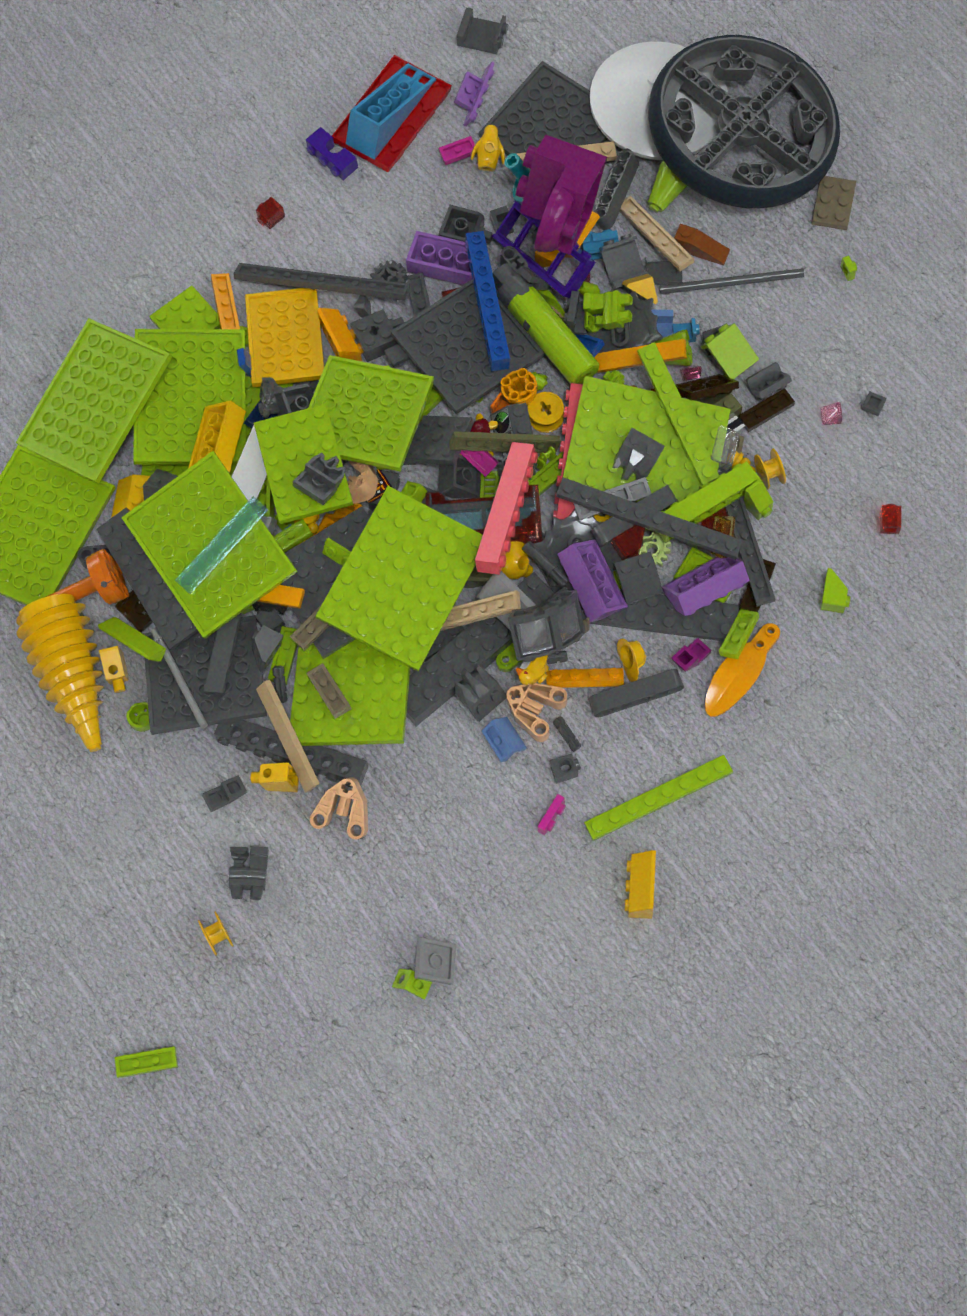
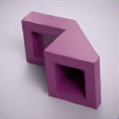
(692, 655)

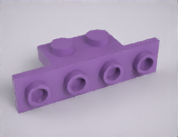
(471, 91)

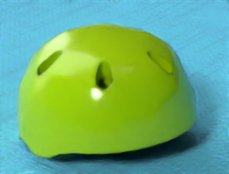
(141, 721)

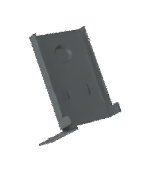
(663, 272)

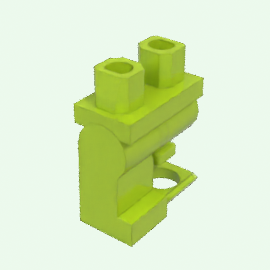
(613, 309)

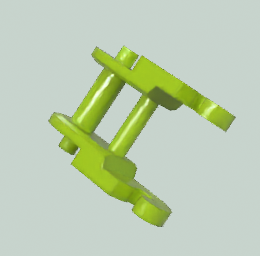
(542, 459)

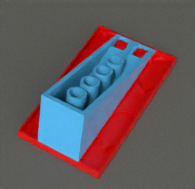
(391, 113)

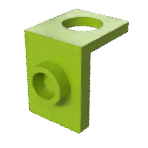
(415, 986)

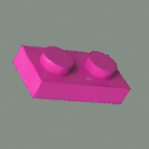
(457, 150)
(480, 460)
(556, 808)

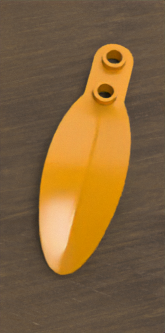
(738, 675)

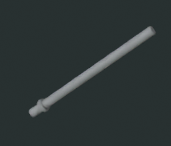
(180, 680)

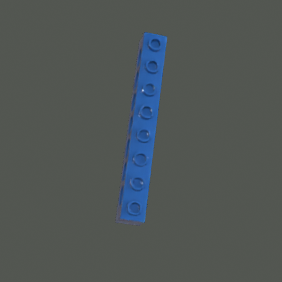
(487, 301)

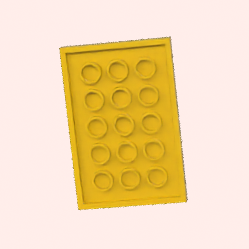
(284, 336)

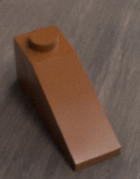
(701, 245)

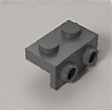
(575, 315)
(768, 381)

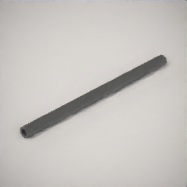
(731, 281)

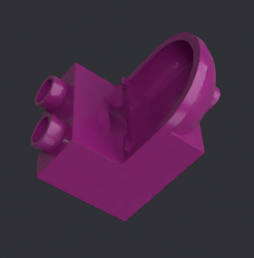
(559, 191)

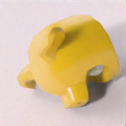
(517, 562)

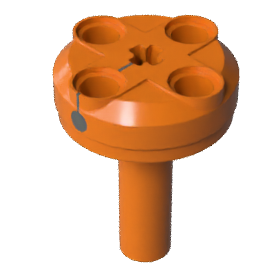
(104, 577)

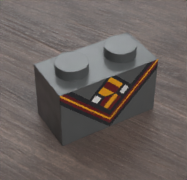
(385, 479)

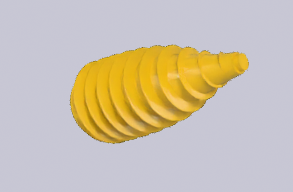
(63, 659)

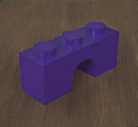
(340, 163)

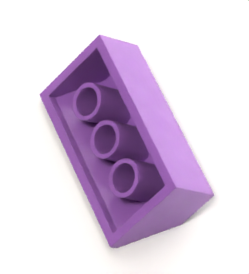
(439, 258)
(592, 580)
(705, 584)

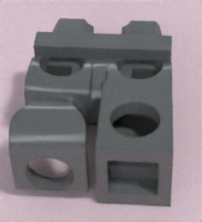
(250, 877)

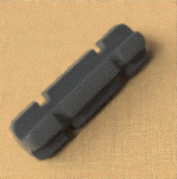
(554, 657)
(279, 683)
(567, 734)

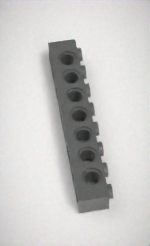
(267, 736)

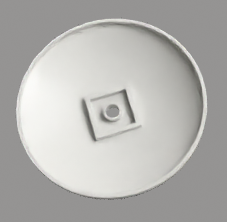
(622, 98)

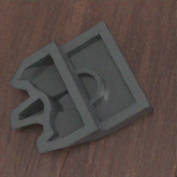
(637, 455)
(320, 478)
(479, 692)

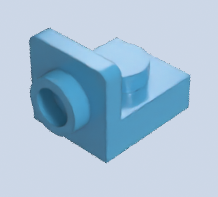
(692, 328)

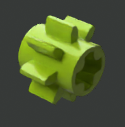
(614, 376)

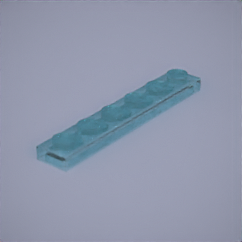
(221, 545)

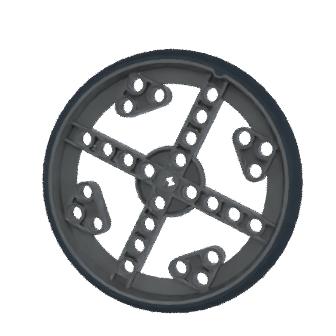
(744, 121)

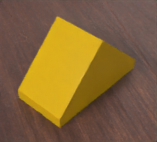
(643, 286)

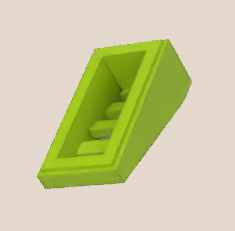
(492, 475)

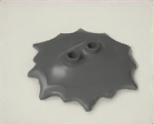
(638, 332)
(571, 531)

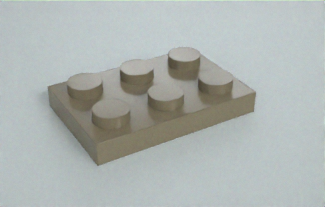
(834, 203)

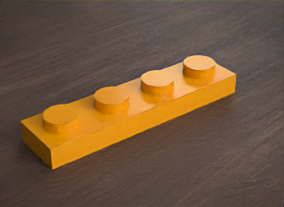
(224, 301)
(585, 677)

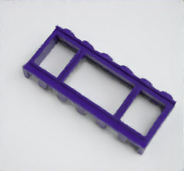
(579, 275)

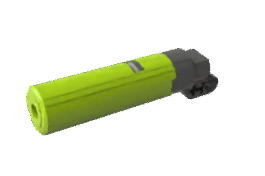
(541, 320)

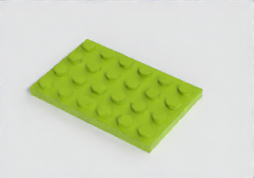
(286, 447)

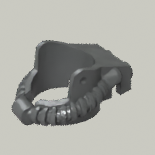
(268, 392)

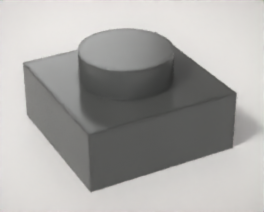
(873, 403)

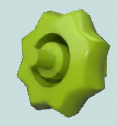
(541, 380)

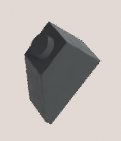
(265, 646)

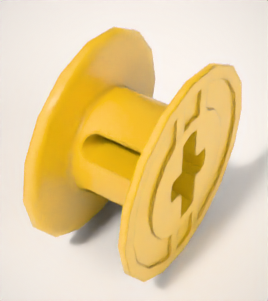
(540, 419)
(770, 468)
(215, 933)

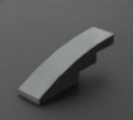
(630, 491)

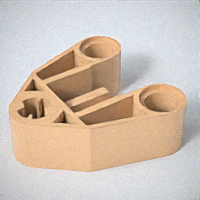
(365, 485)
(541, 693)
(358, 812)

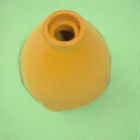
(519, 387)

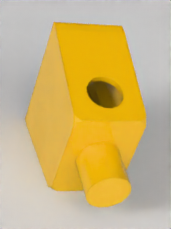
(113, 661)
(276, 777)

